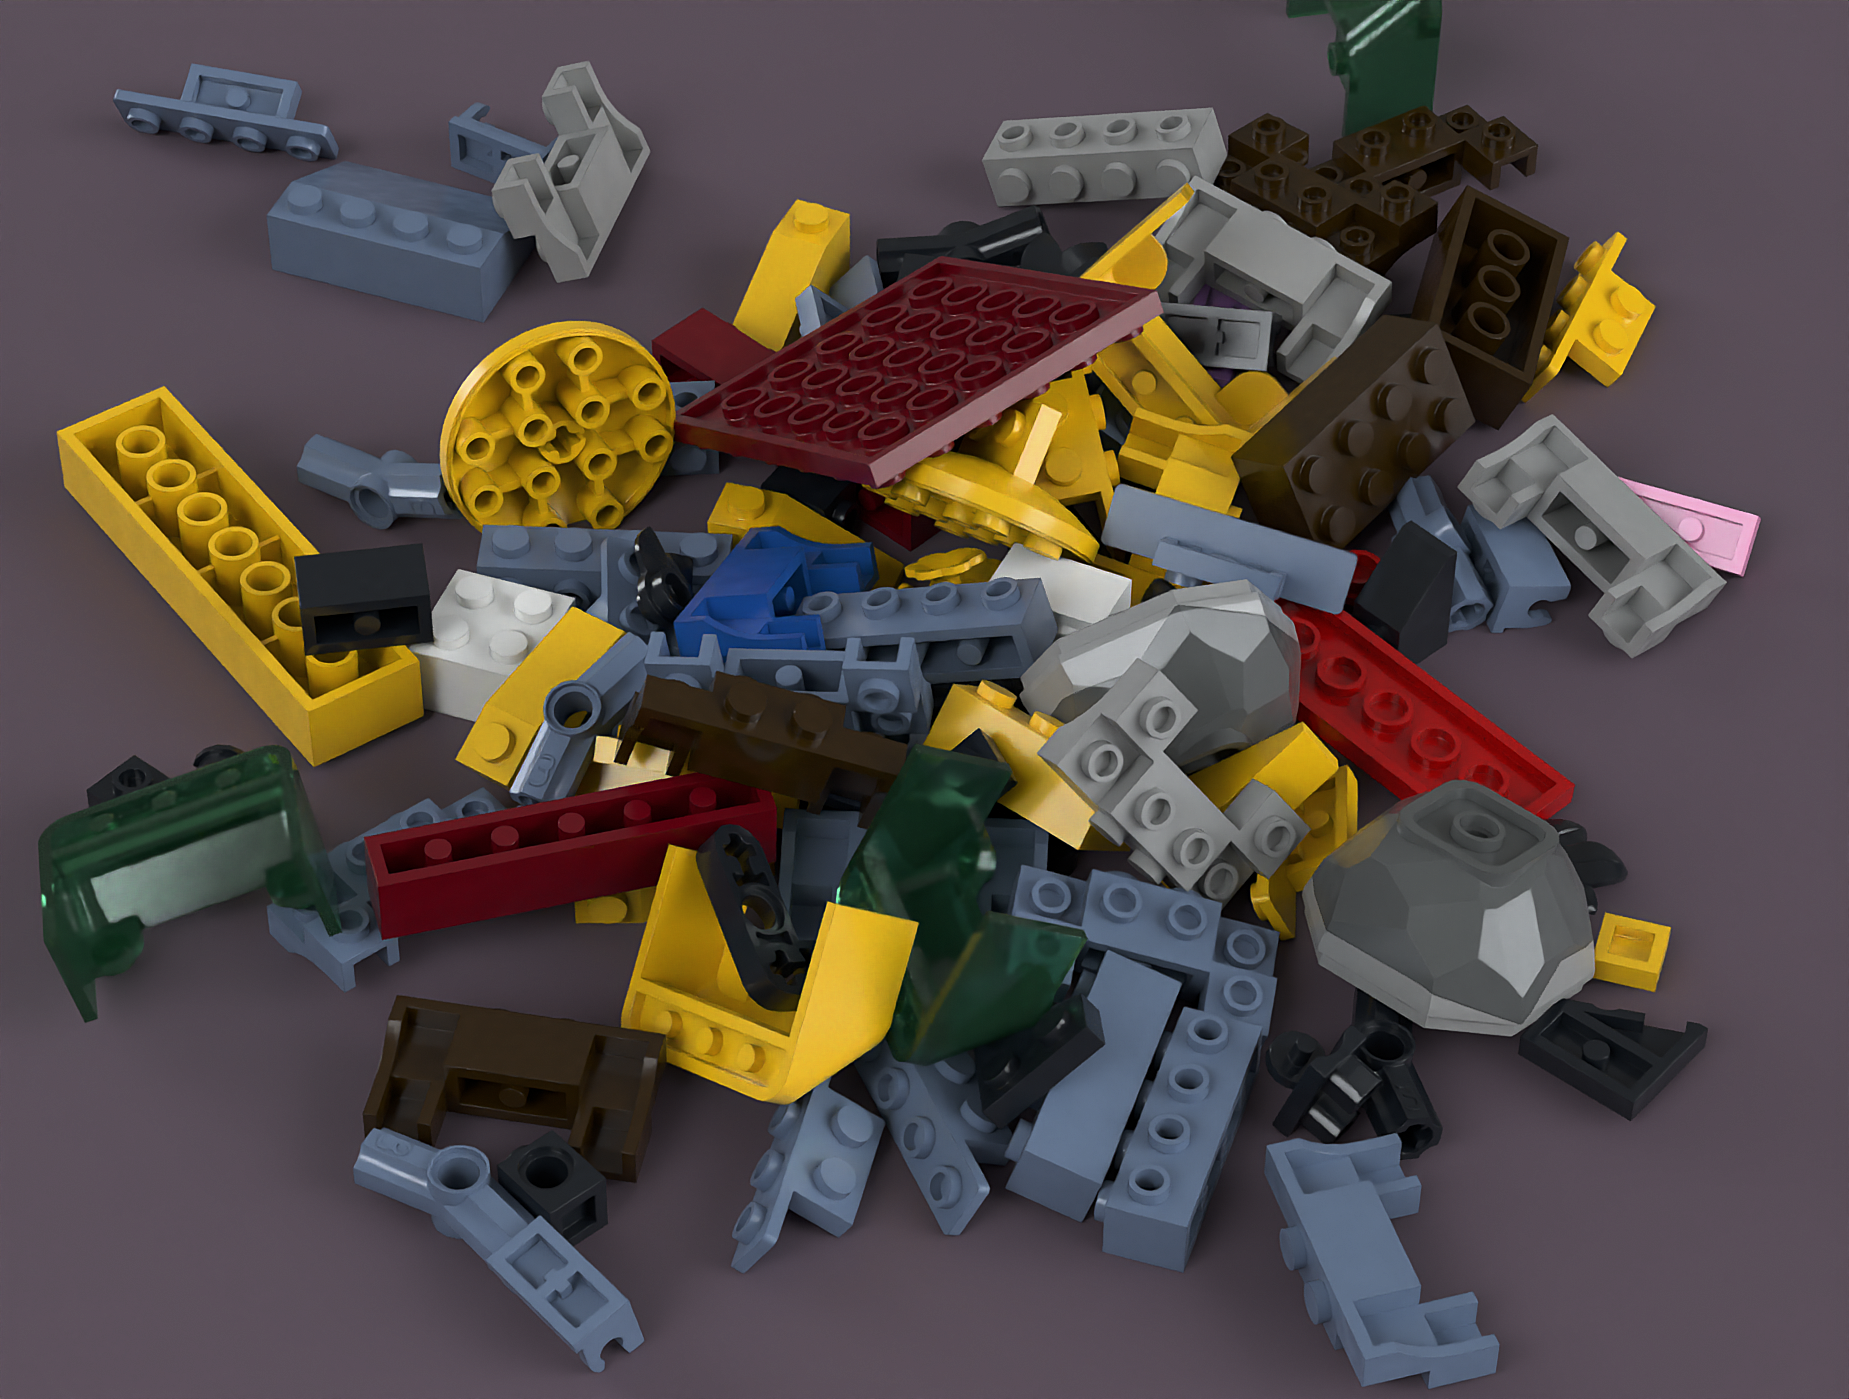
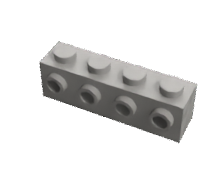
(1103, 156)

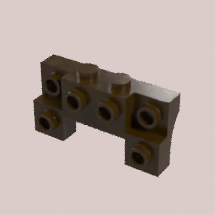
(1429, 152)
(1269, 174)
(763, 740)
(522, 1071)

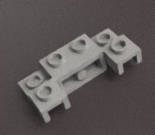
(584, 181)
(1271, 269)
(1601, 526)
(1144, 799)

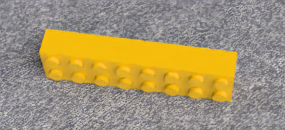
(230, 572)

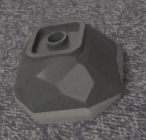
(1213, 641)
(1454, 912)

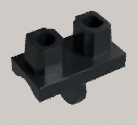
(1323, 1086)

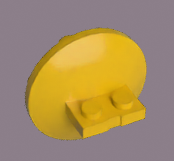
(558, 429)
(991, 488)

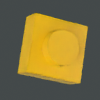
(1630, 951)

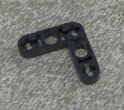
(740, 875)

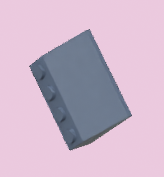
(396, 239)

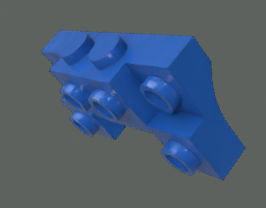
(761, 586)

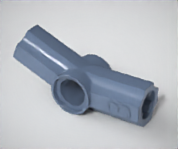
(374, 486)
(1425, 505)
(563, 753)
(445, 1183)

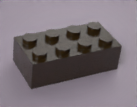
(1492, 297)
(1356, 434)

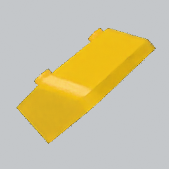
(1156, 367)
(714, 1029)

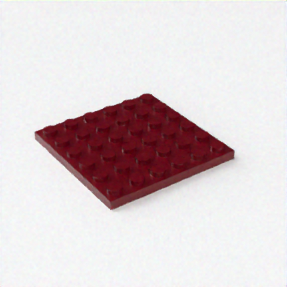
(914, 369)

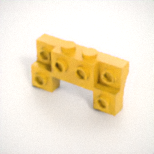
(1182, 464)

